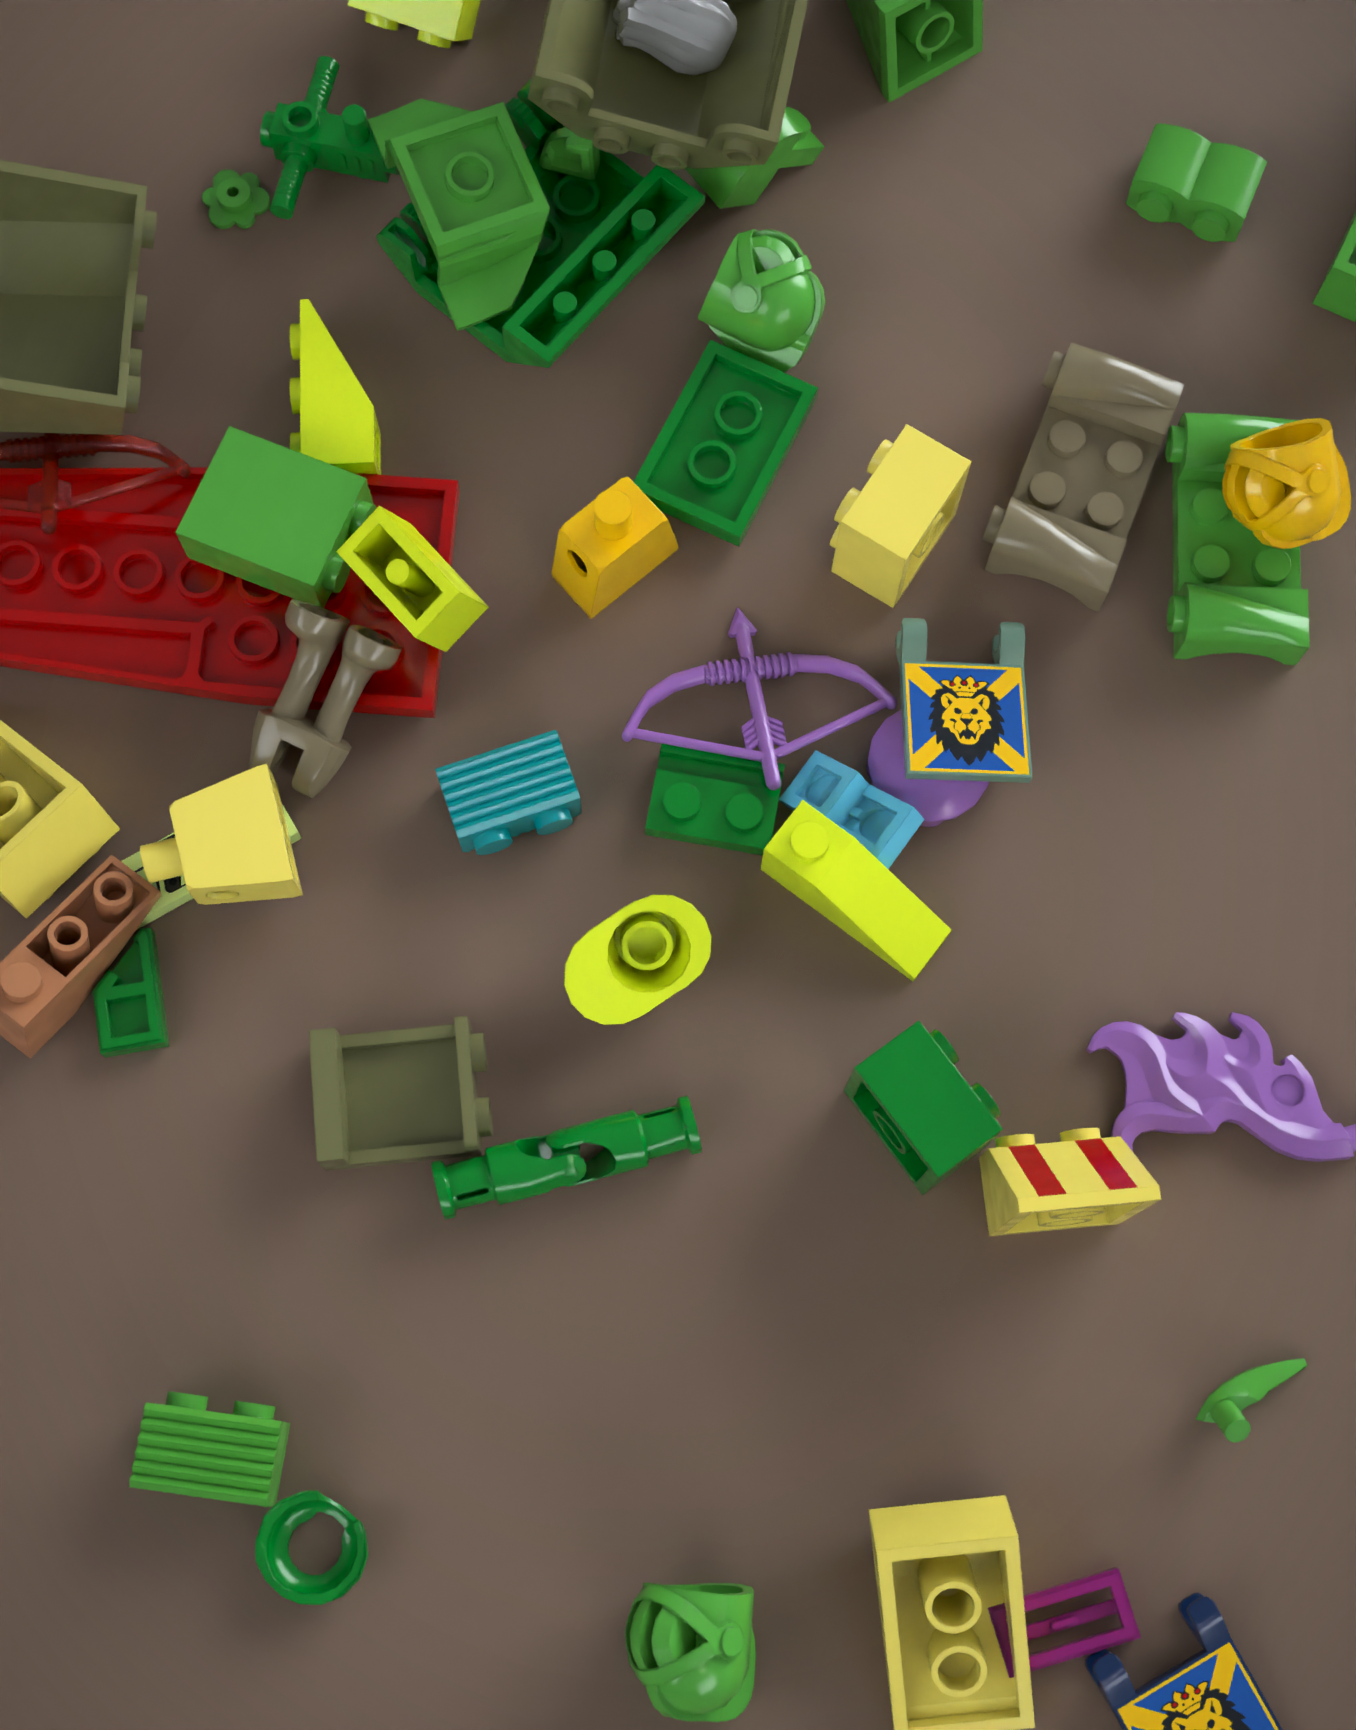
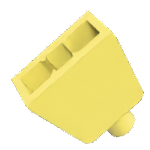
(228, 843)

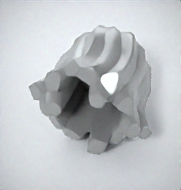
(679, 33)

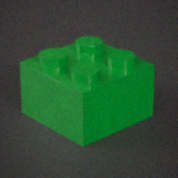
(923, 1105)

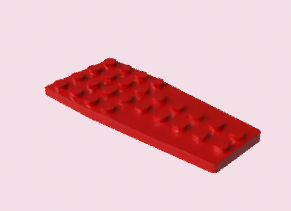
(130, 609)

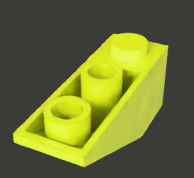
(333, 408)

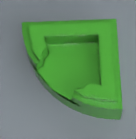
(570, 154)

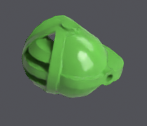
(765, 299)
(694, 1648)

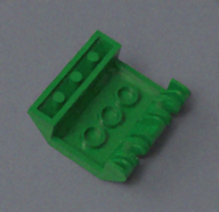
(589, 250)

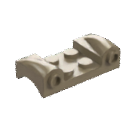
(1083, 473)

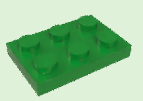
(725, 442)

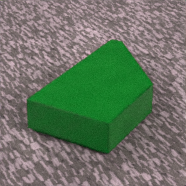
(132, 1002)

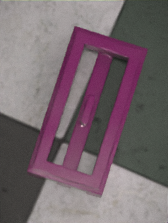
(1117, 1605)

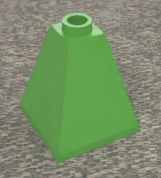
(916, 39)

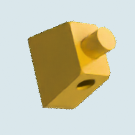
(617, 540)

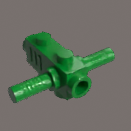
(312, 138)

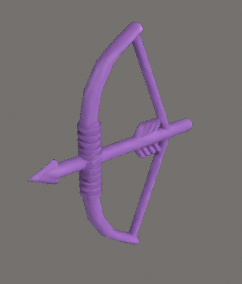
(761, 729)

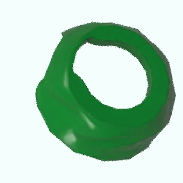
(275, 1561)

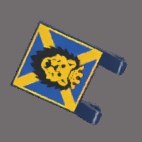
(1198, 1694)

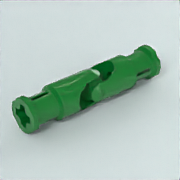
(552, 1161)

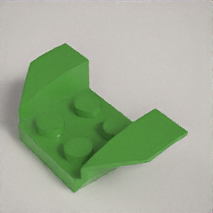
(471, 198)

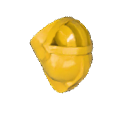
(1288, 484)

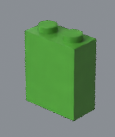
(275, 517)

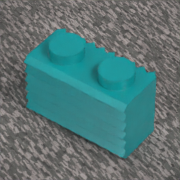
(510, 793)

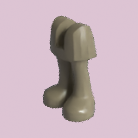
(322, 741)

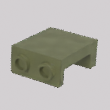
(398, 1095)

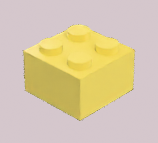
(897, 514)

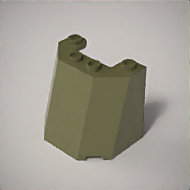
(642, 106)
(69, 299)

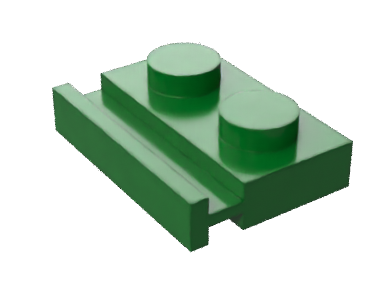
(712, 800)

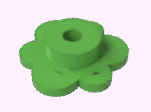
(240, 210)

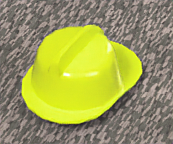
(637, 959)

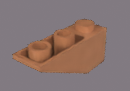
(69, 953)

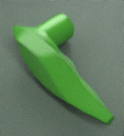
(1242, 1390)

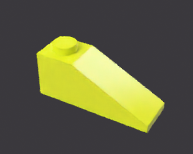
(853, 890)

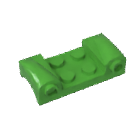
(1226, 583)

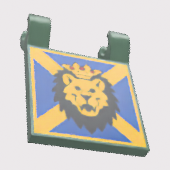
(964, 716)

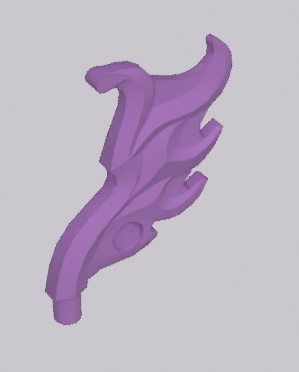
(1214, 1080)

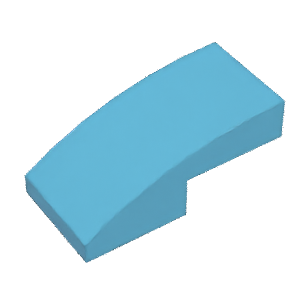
(862, 810)

